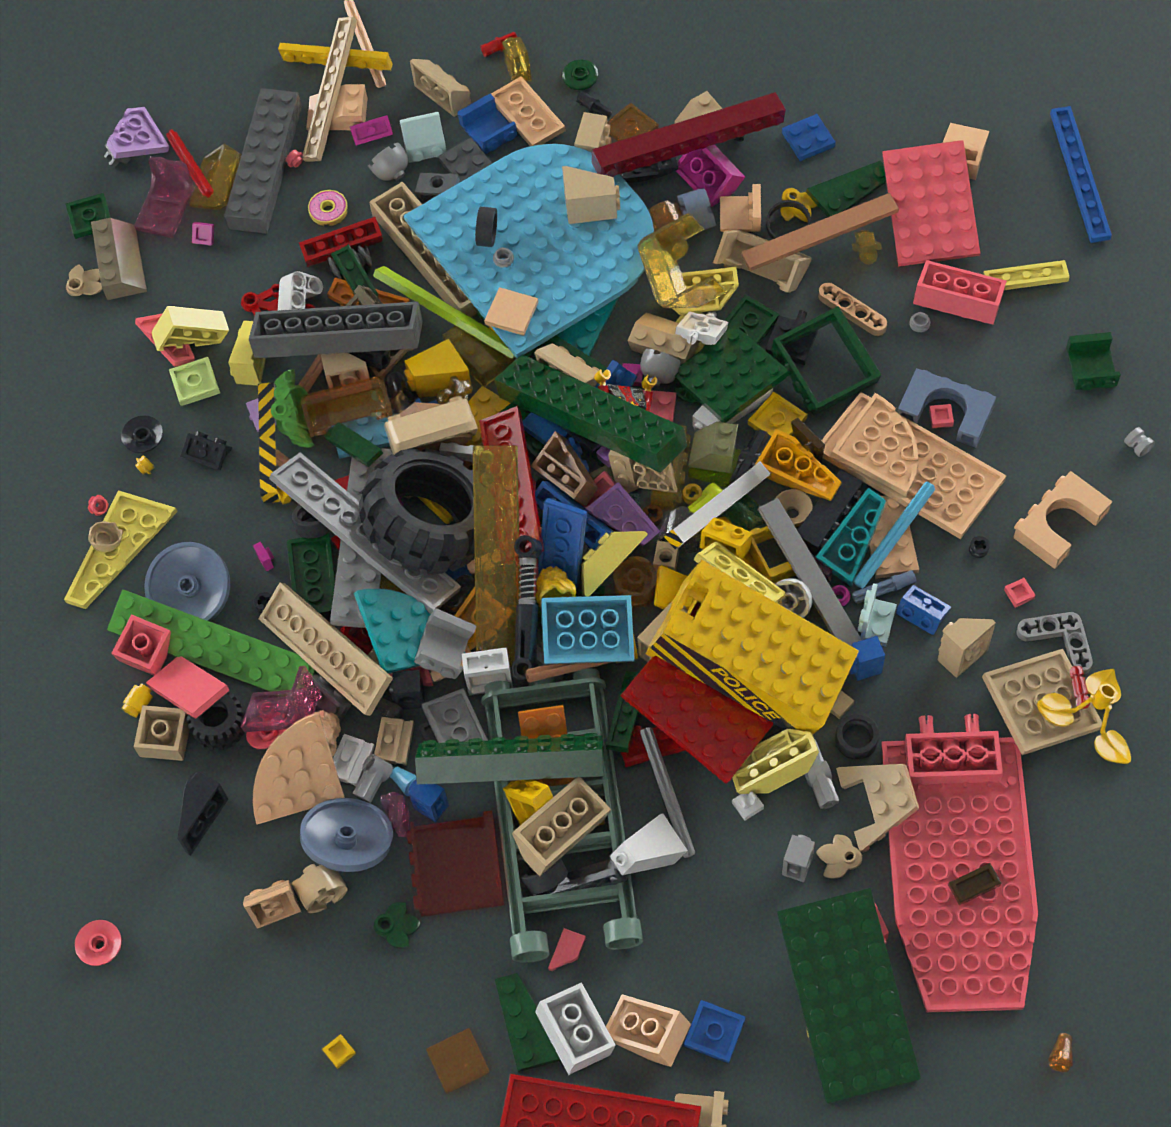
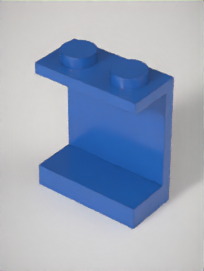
(486, 124)

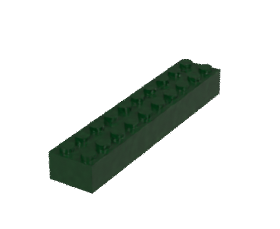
(591, 413)

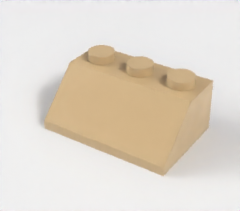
(440, 86)
(659, 334)
(561, 360)
(964, 643)

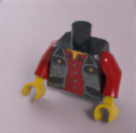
(630, 394)

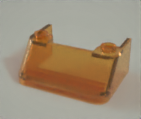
(345, 404)

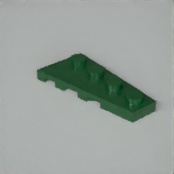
(527, 1035)

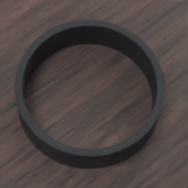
(786, 203)

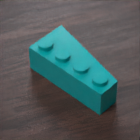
(852, 538)

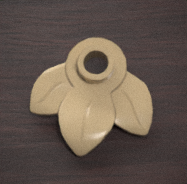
(85, 281)
(836, 854)

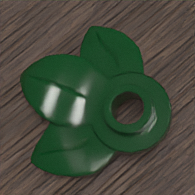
(400, 925)

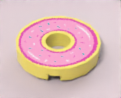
(327, 198)

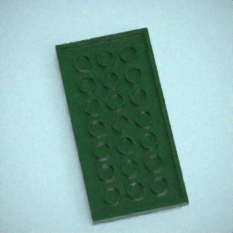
(848, 995)

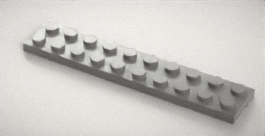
(340, 514)
(352, 569)

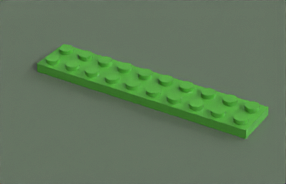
(214, 644)

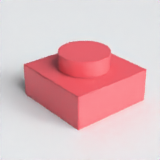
(941, 416)
(1019, 592)

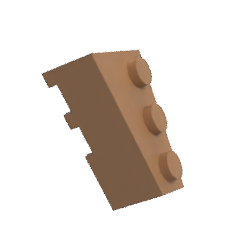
(564, 468)

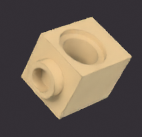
(665, 551)

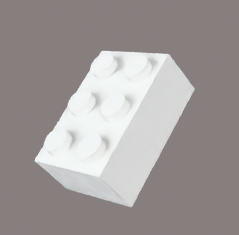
(575, 1028)

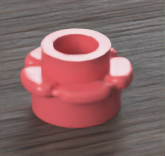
(294, 158)
(102, 505)

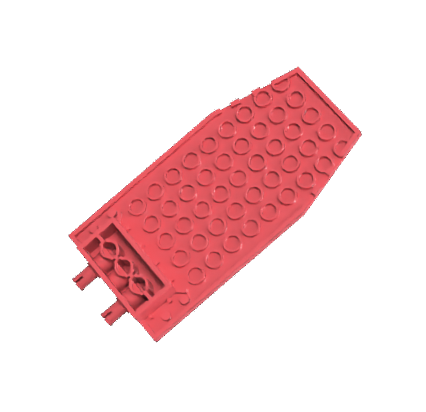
(966, 818)

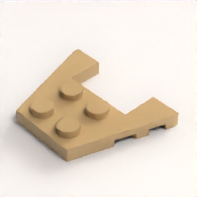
(889, 796)

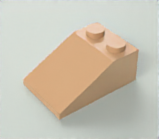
(349, 107)
(271, 903)
(648, 1029)

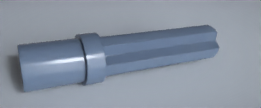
(894, 583)

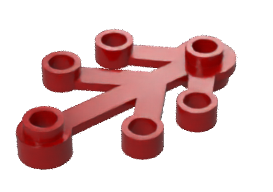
(259, 302)

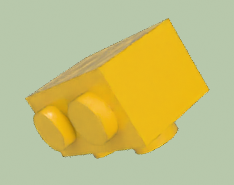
(729, 536)

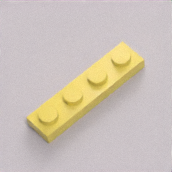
(1032, 274)

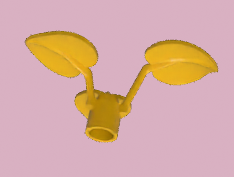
(1103, 691)

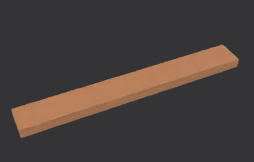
(819, 232)

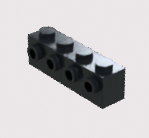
(827, 514)

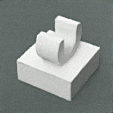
(747, 805)

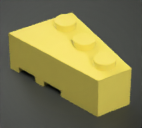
(243, 365)

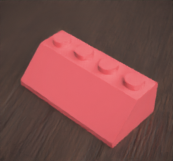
(959, 292)

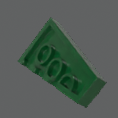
(848, 189)

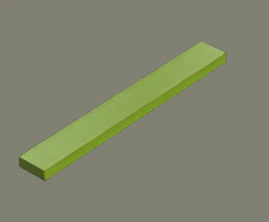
(442, 309)

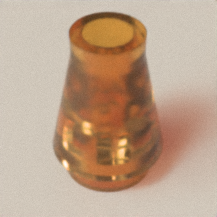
(1061, 1055)

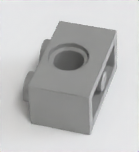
(798, 857)

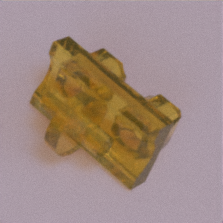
(866, 246)
(454, 389)

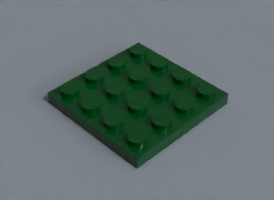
(730, 374)

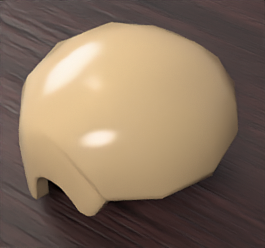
(105, 536)

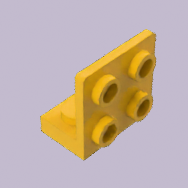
(667, 587)

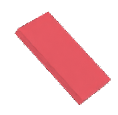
(187, 686)

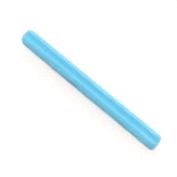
(894, 535)

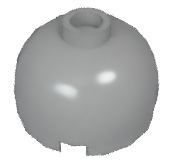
(390, 163)
(660, 365)

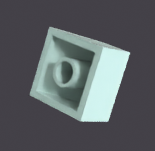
(423, 137)

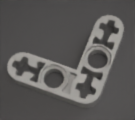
(1066, 631)

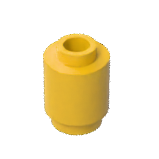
(137, 697)

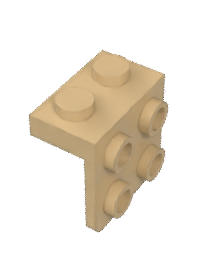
(712, 1107)

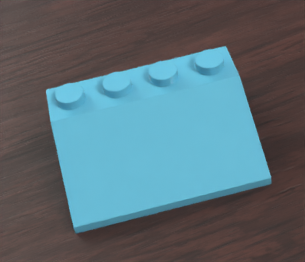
(587, 629)

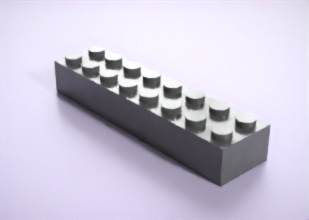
(263, 161)
(336, 330)

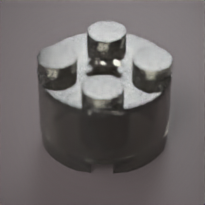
(671, 520)

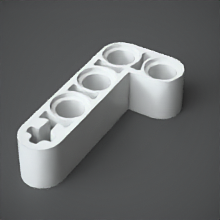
(296, 288)

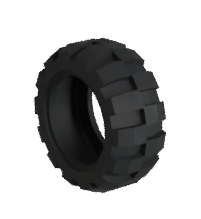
(403, 535)

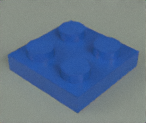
(808, 137)
(714, 1031)

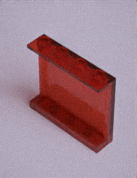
(455, 865)

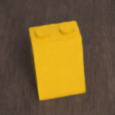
(433, 368)

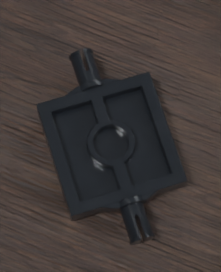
(799, 349)

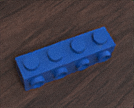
(594, 527)

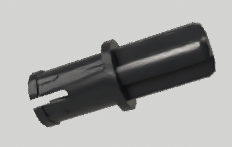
(593, 105)

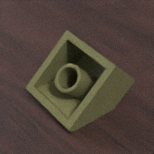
(714, 447)

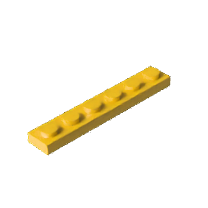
(319, 55)

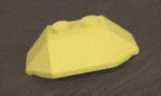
(725, 276)
(607, 557)
(776, 762)

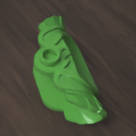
(288, 410)

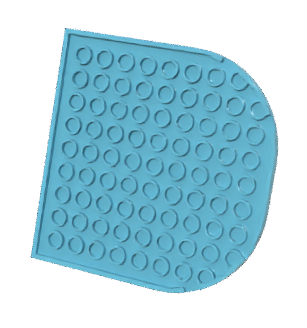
(560, 263)

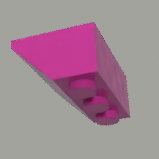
(710, 170)

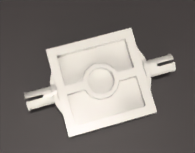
(701, 327)

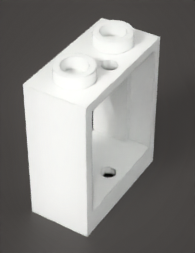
(476, 674)

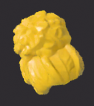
(554, 583)

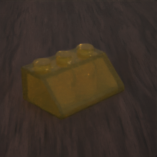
(220, 171)
(481, 359)

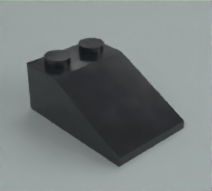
(200, 807)

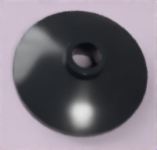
(139, 427)

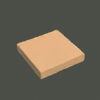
(511, 311)

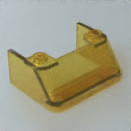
(660, 255)

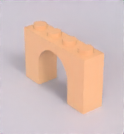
(1069, 493)

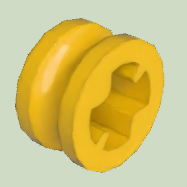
(688, 489)

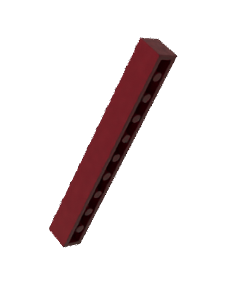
(688, 135)

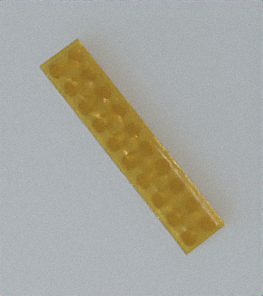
(494, 539)

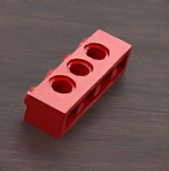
(320, 247)

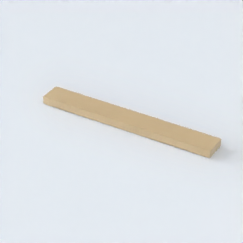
(329, 89)

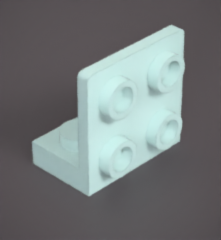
(876, 617)

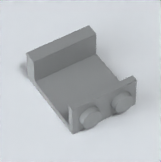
(444, 643)

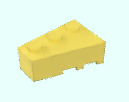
(189, 326)

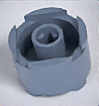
(698, 205)

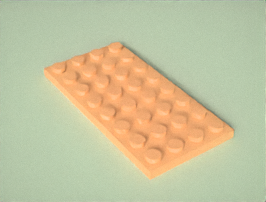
(959, 479)

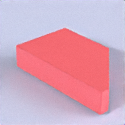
(567, 949)

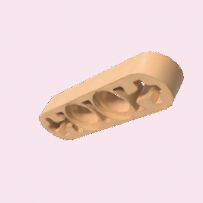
(855, 306)

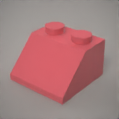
(143, 645)

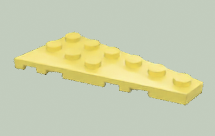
(139, 522)

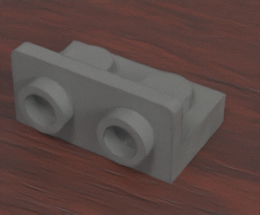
(331, 699)

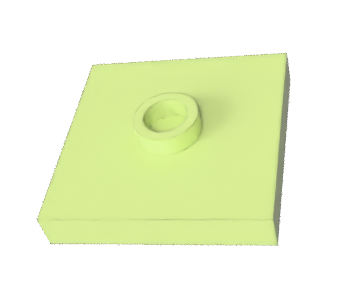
(194, 381)

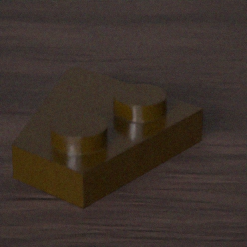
(808, 439)

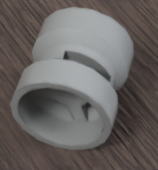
(1139, 442)

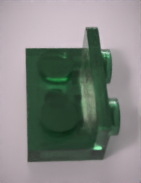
(745, 513)

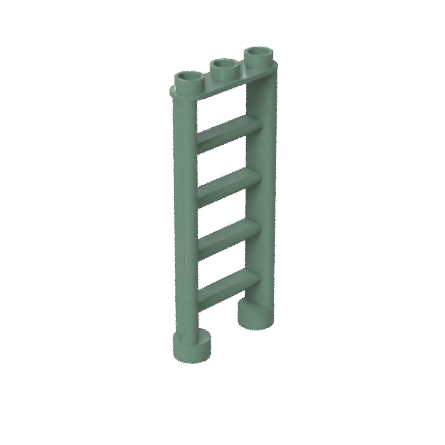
(618, 933)

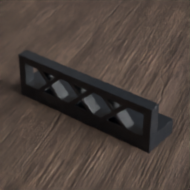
(592, 876)

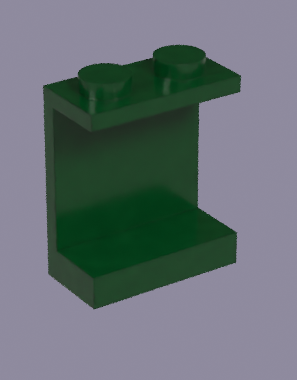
(1092, 361)

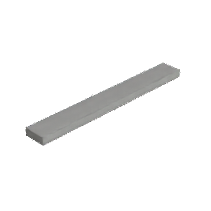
(808, 572)

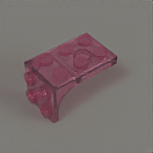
(166, 199)
(282, 708)

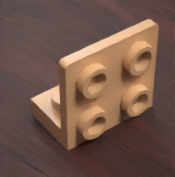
(741, 211)

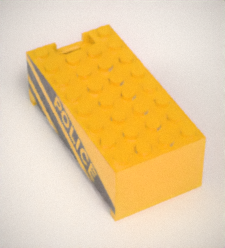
(753, 650)

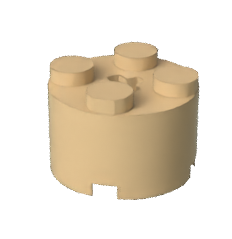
(319, 887)

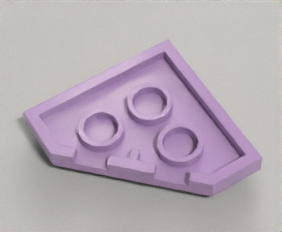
(136, 135)

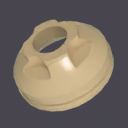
(796, 500)

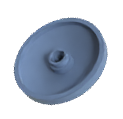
(189, 580)
(346, 834)

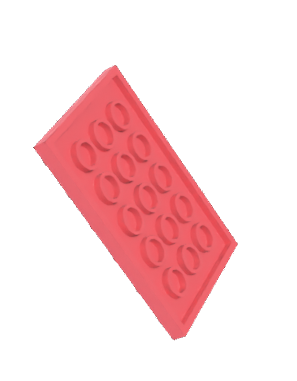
(933, 203)

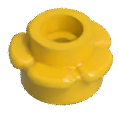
(144, 465)

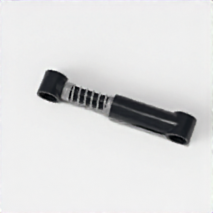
(526, 611)

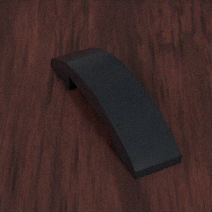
(651, 172)

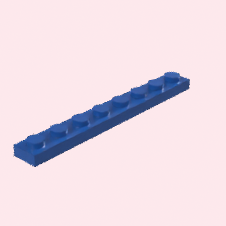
(1080, 174)

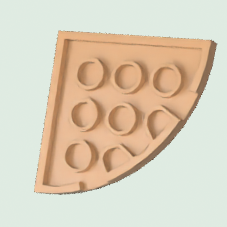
(880, 446)
(296, 772)

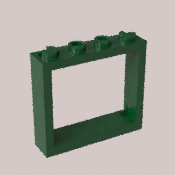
(852, 343)

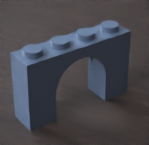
(928, 387)

